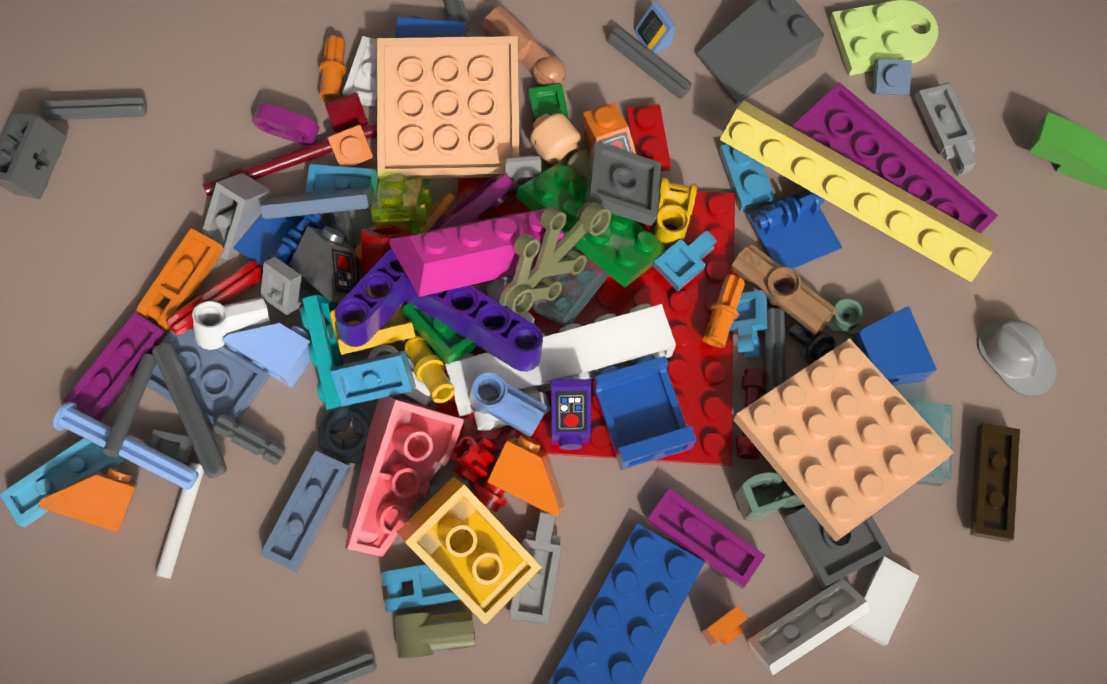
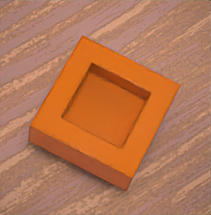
(350, 146)
(726, 627)

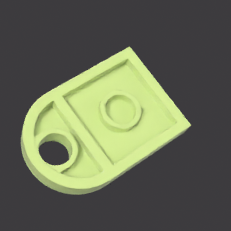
(883, 33)

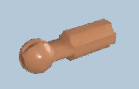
(544, 67)

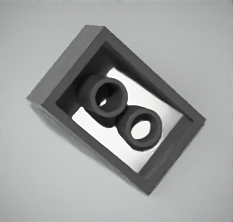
(761, 47)

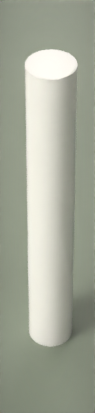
(178, 527)

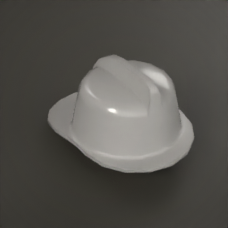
(1018, 356)

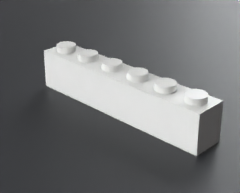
(571, 354)

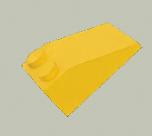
(469, 549)

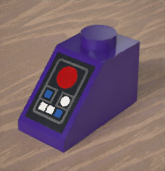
(570, 413)

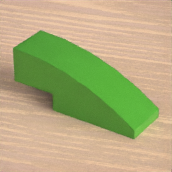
(1073, 148)

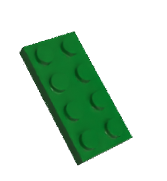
(621, 250)

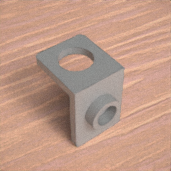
(522, 170)

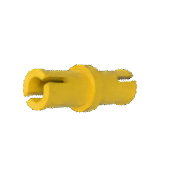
(429, 369)

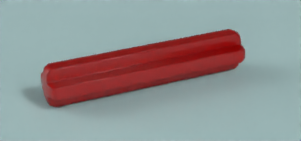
(221, 292)

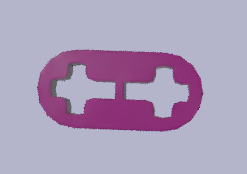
(285, 124)

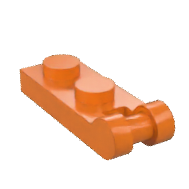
(180, 277)

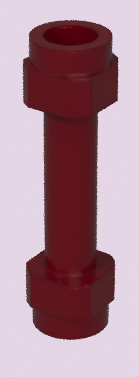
(753, 383)

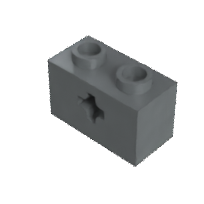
(28, 154)

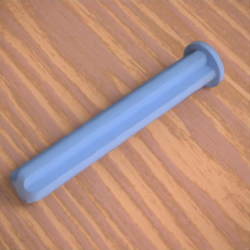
(97, 432)

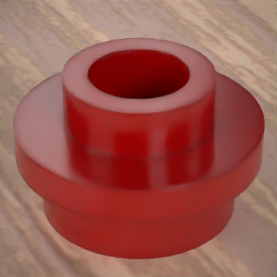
(490, 495)

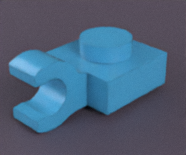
(684, 262)
(752, 317)

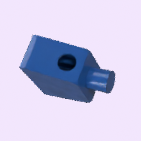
(897, 348)

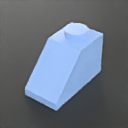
(274, 349)

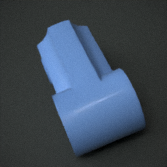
(511, 406)

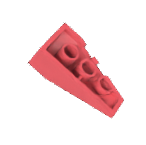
(399, 461)

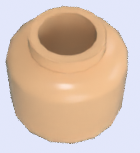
(554, 138)

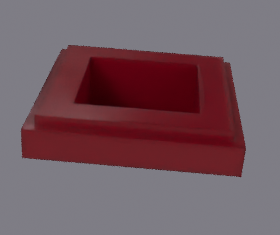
(346, 112)

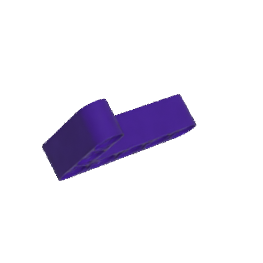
(469, 323)

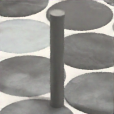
(129, 406)

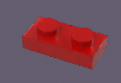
(649, 134)

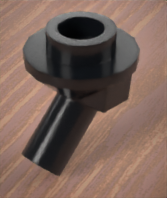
(815, 346)

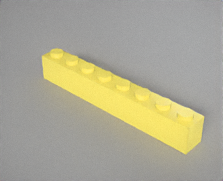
(858, 191)

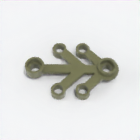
(522, 291)

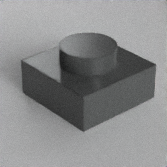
(172, 445)

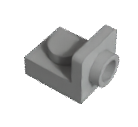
(282, 286)

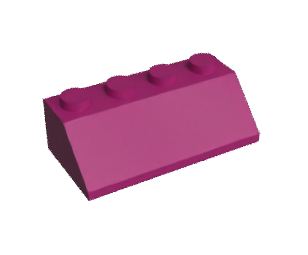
(466, 252)

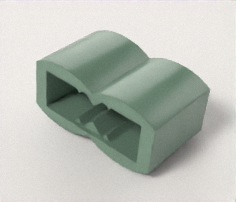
(764, 496)

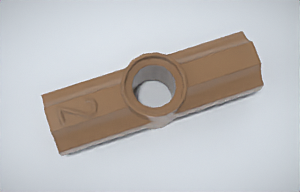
(800, 303)

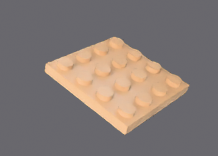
(447, 106)
(842, 438)

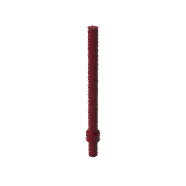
(285, 161)

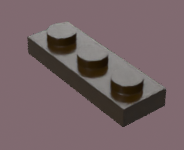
(995, 482)

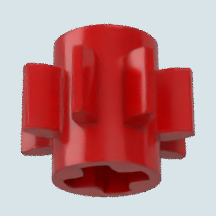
(474, 458)

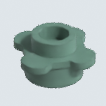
(852, 309)

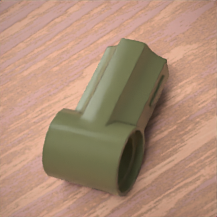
(423, 634)

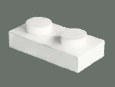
(363, 73)

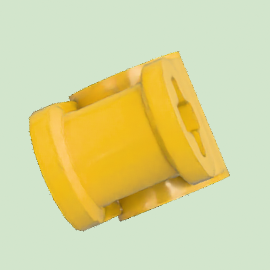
(674, 208)

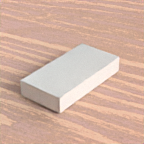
(886, 597)

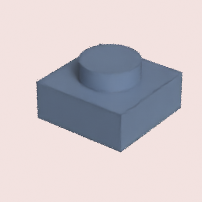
(892, 77)

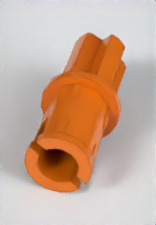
(332, 69)
(724, 311)

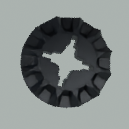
(338, 421)

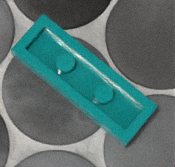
(324, 347)

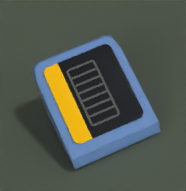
(656, 28)

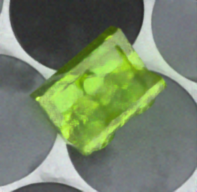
(402, 200)

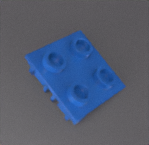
(795, 230)
(276, 237)

